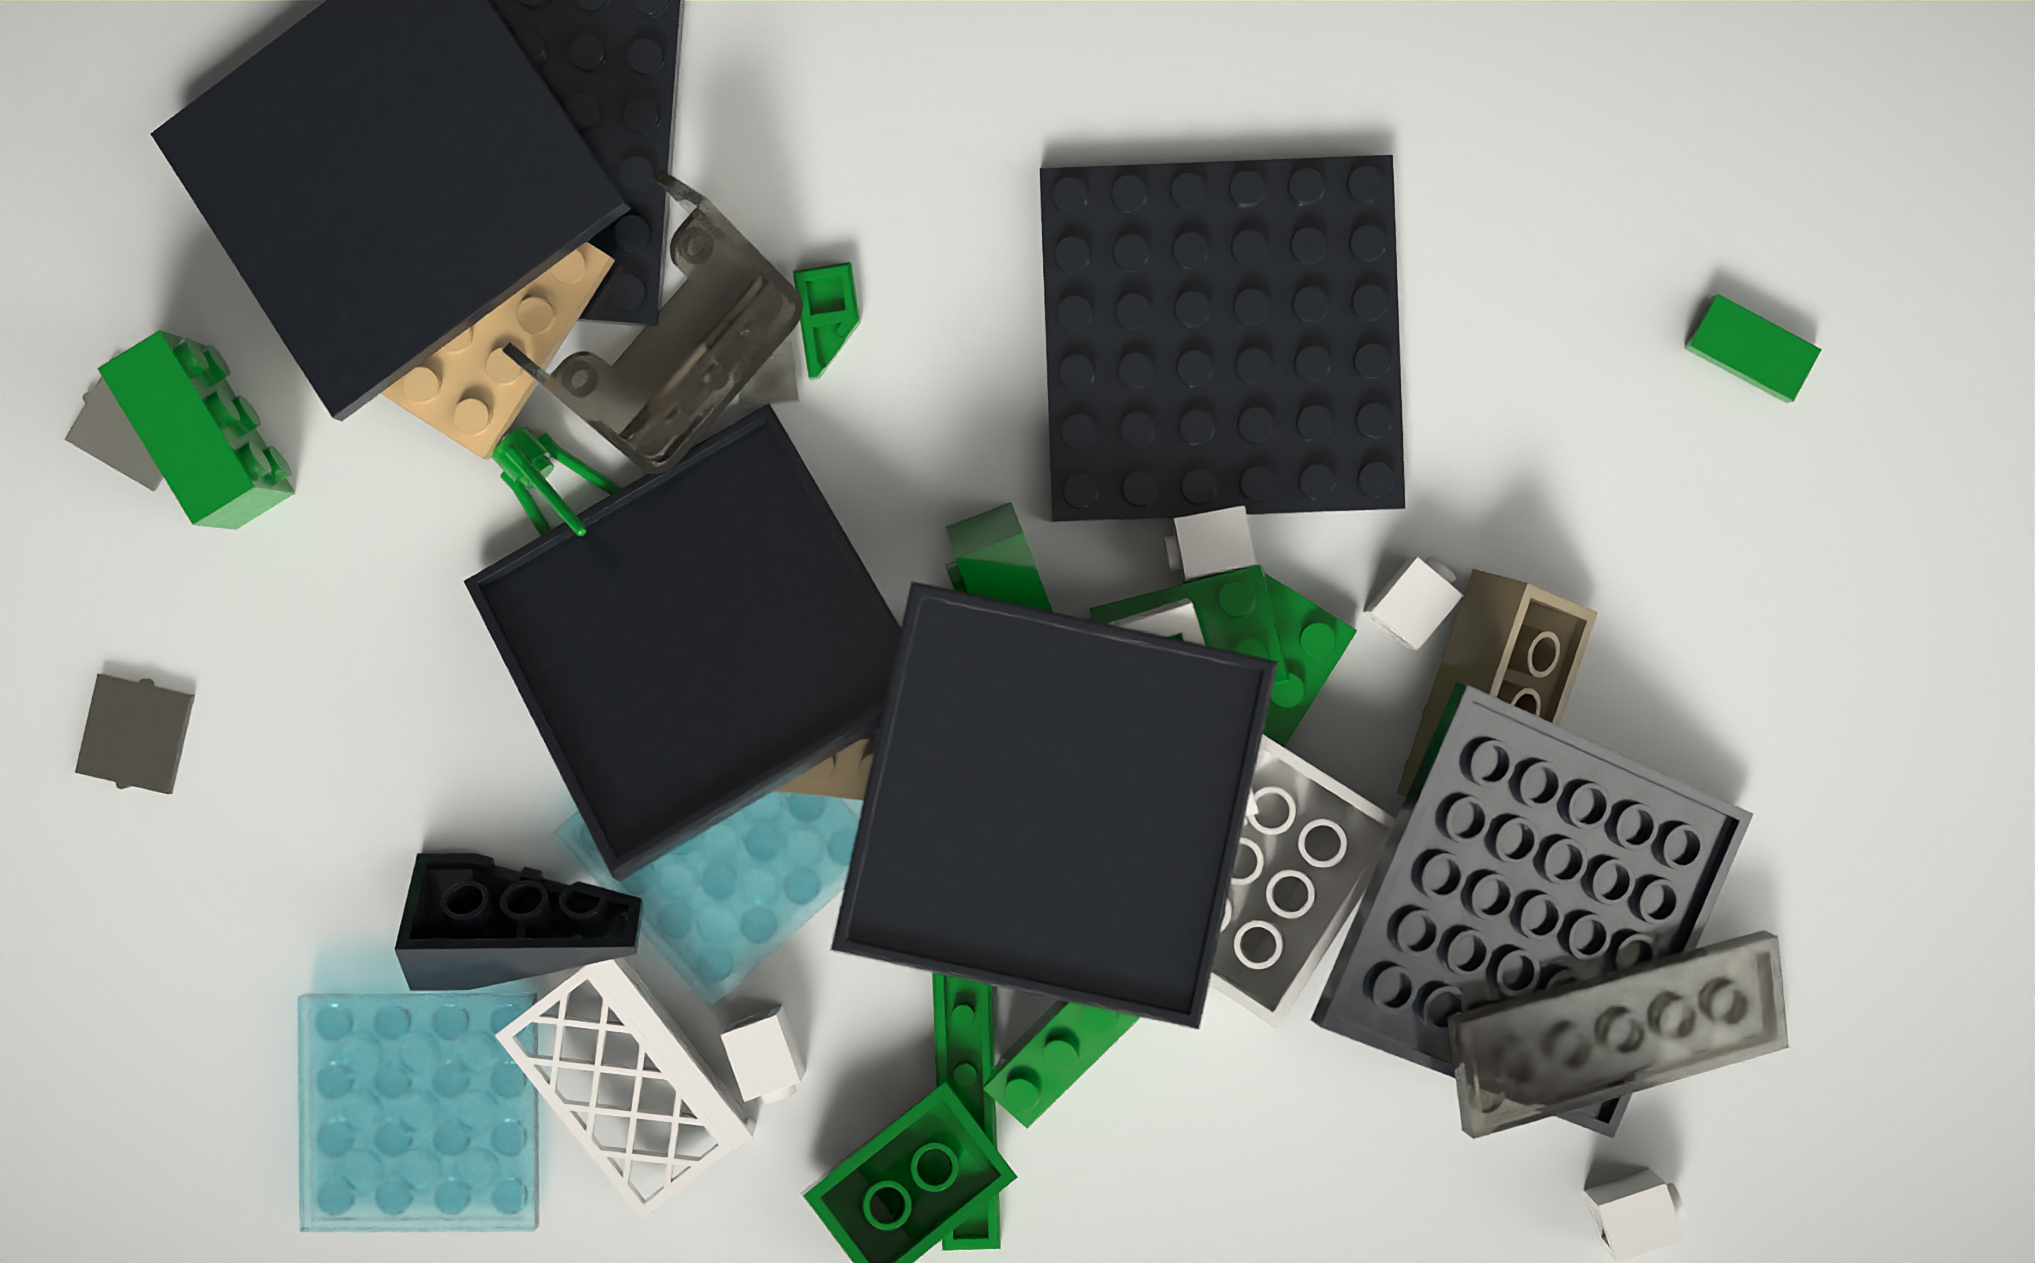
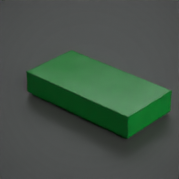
(1752, 348)

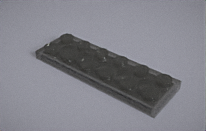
(1618, 1033)

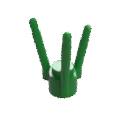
(528, 465)

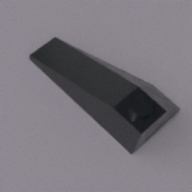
(494, 925)

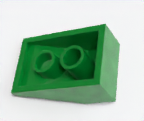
(910, 1182)

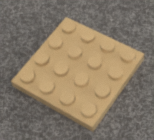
(473, 386)

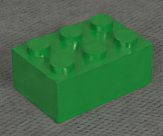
(198, 430)

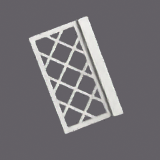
(675, 1061)

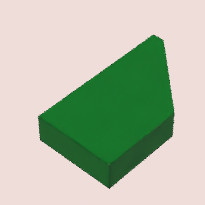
(828, 313)

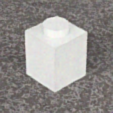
(1209, 544)
(1415, 601)
(764, 1055)
(1636, 1214)

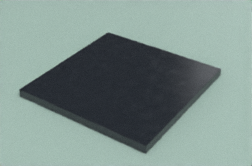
(387, 183)
(693, 641)
(1054, 805)

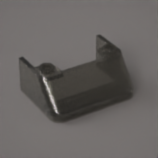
(697, 357)

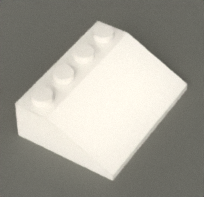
(1293, 881)

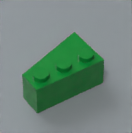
(995, 559)

